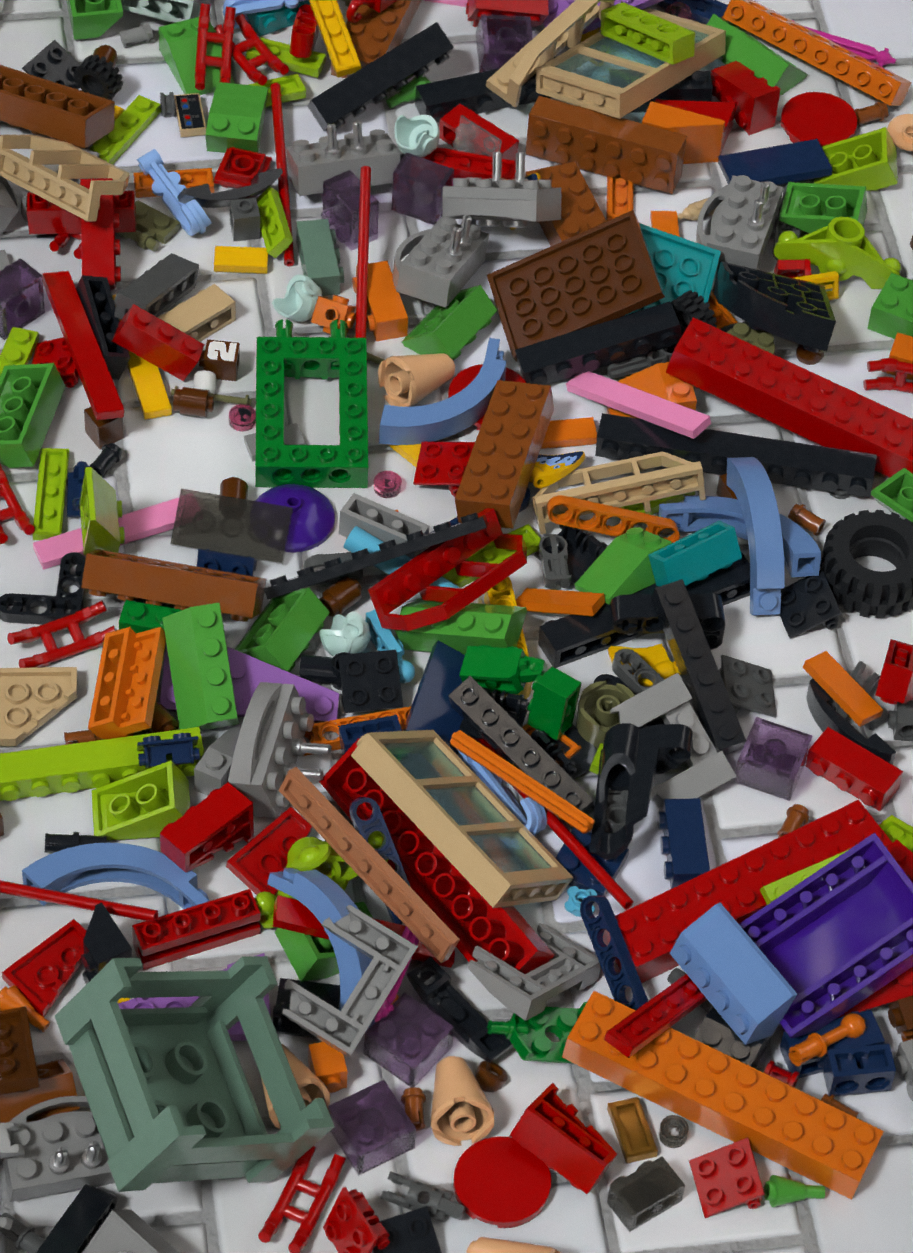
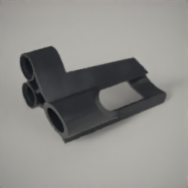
(630, 763)

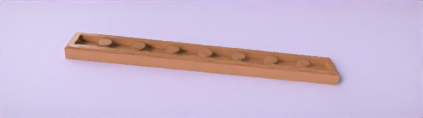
(369, 865)

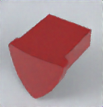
(793, 268)

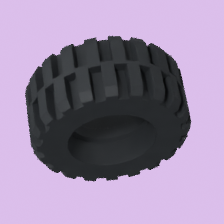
(863, 588)

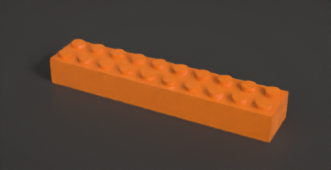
(728, 1098)

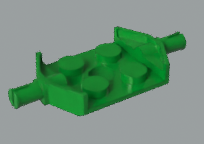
(530, 1037)

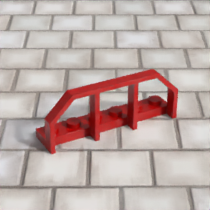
(434, 563)

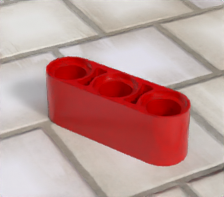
(304, 33)

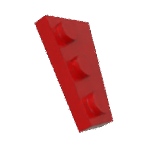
(268, 851)
(48, 967)

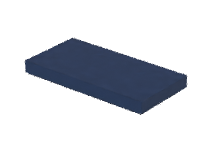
(778, 163)
(431, 703)

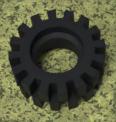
(98, 77)
(690, 306)

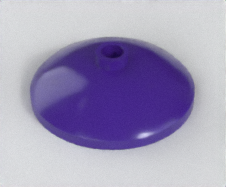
(311, 518)

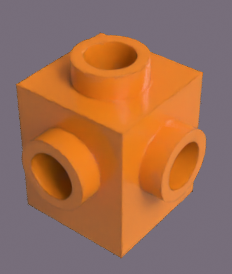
(333, 309)

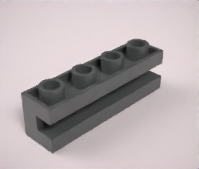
(158, 286)

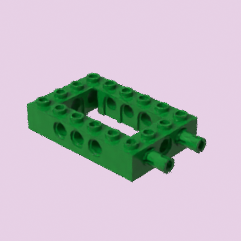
(322, 357)

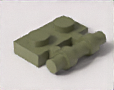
(153, 226)

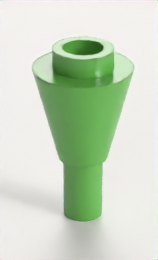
(407, 93)
(785, 1191)

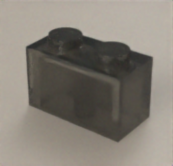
(645, 1193)

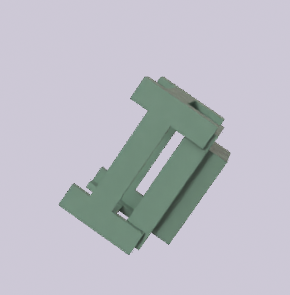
(171, 1081)

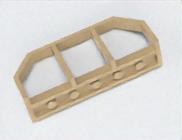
(561, 32)
(58, 187)
(678, 478)

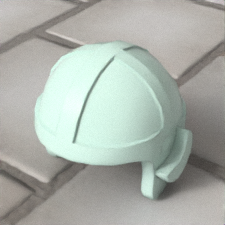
(417, 134)
(299, 299)
(346, 634)

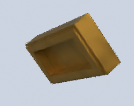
(632, 1130)

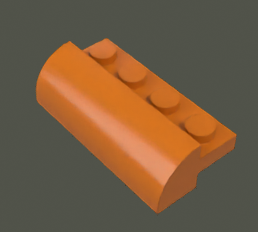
(127, 682)

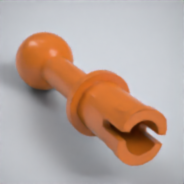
(816, 1045)

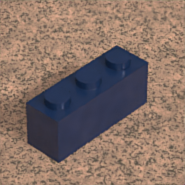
(683, 840)
(871, 1036)

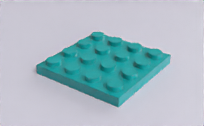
(680, 265)

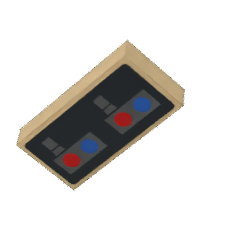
(190, 115)

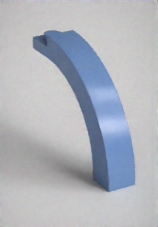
(449, 416)
(764, 532)
(801, 552)
(114, 863)
(326, 901)

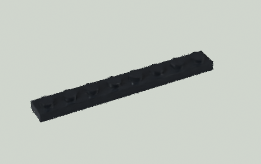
(363, 559)

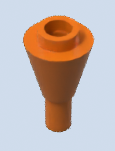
(13, 998)

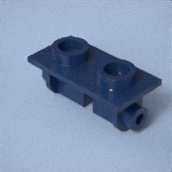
(75, 483)
(226, 562)
(156, 750)

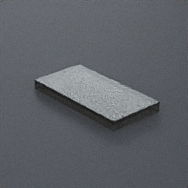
(232, 526)

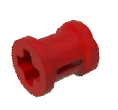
(782, 1074)

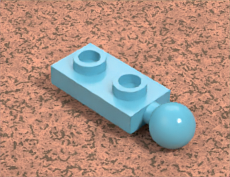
(384, 640)

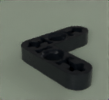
(61, 602)

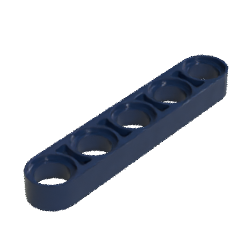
(387, 849)
(616, 949)

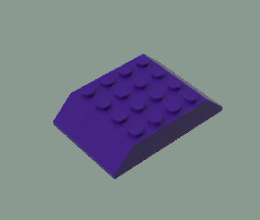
(838, 934)

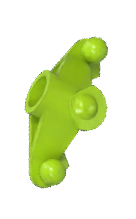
(840, 249)
(308, 855)

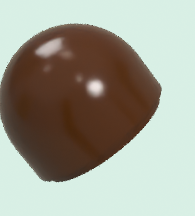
(808, 357)
(487, 1080)

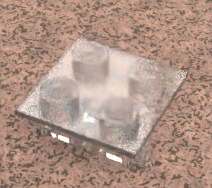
(475, 139)

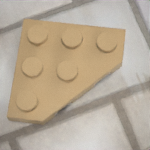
(32, 698)

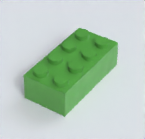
(893, 308)

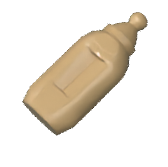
(693, 210)

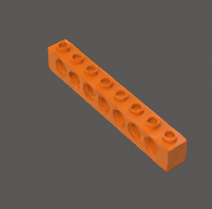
(818, 51)

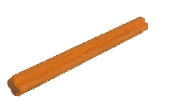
(522, 782)

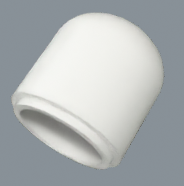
(205, 380)

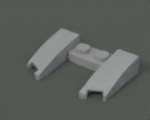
(671, 702)
(389, 958)
(529, 992)

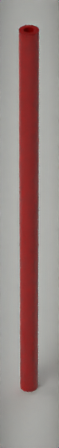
(281, 162)
(363, 252)
(580, 851)
(77, 901)

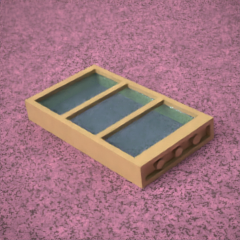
(619, 78)
(462, 817)

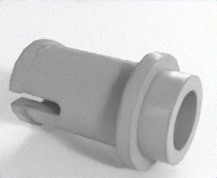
(136, 34)

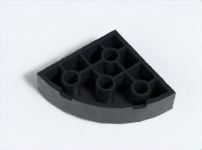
(777, 304)

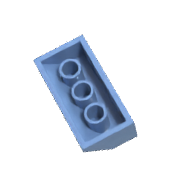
(733, 974)

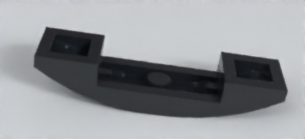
(203, 195)
(825, 716)
(444, 1000)

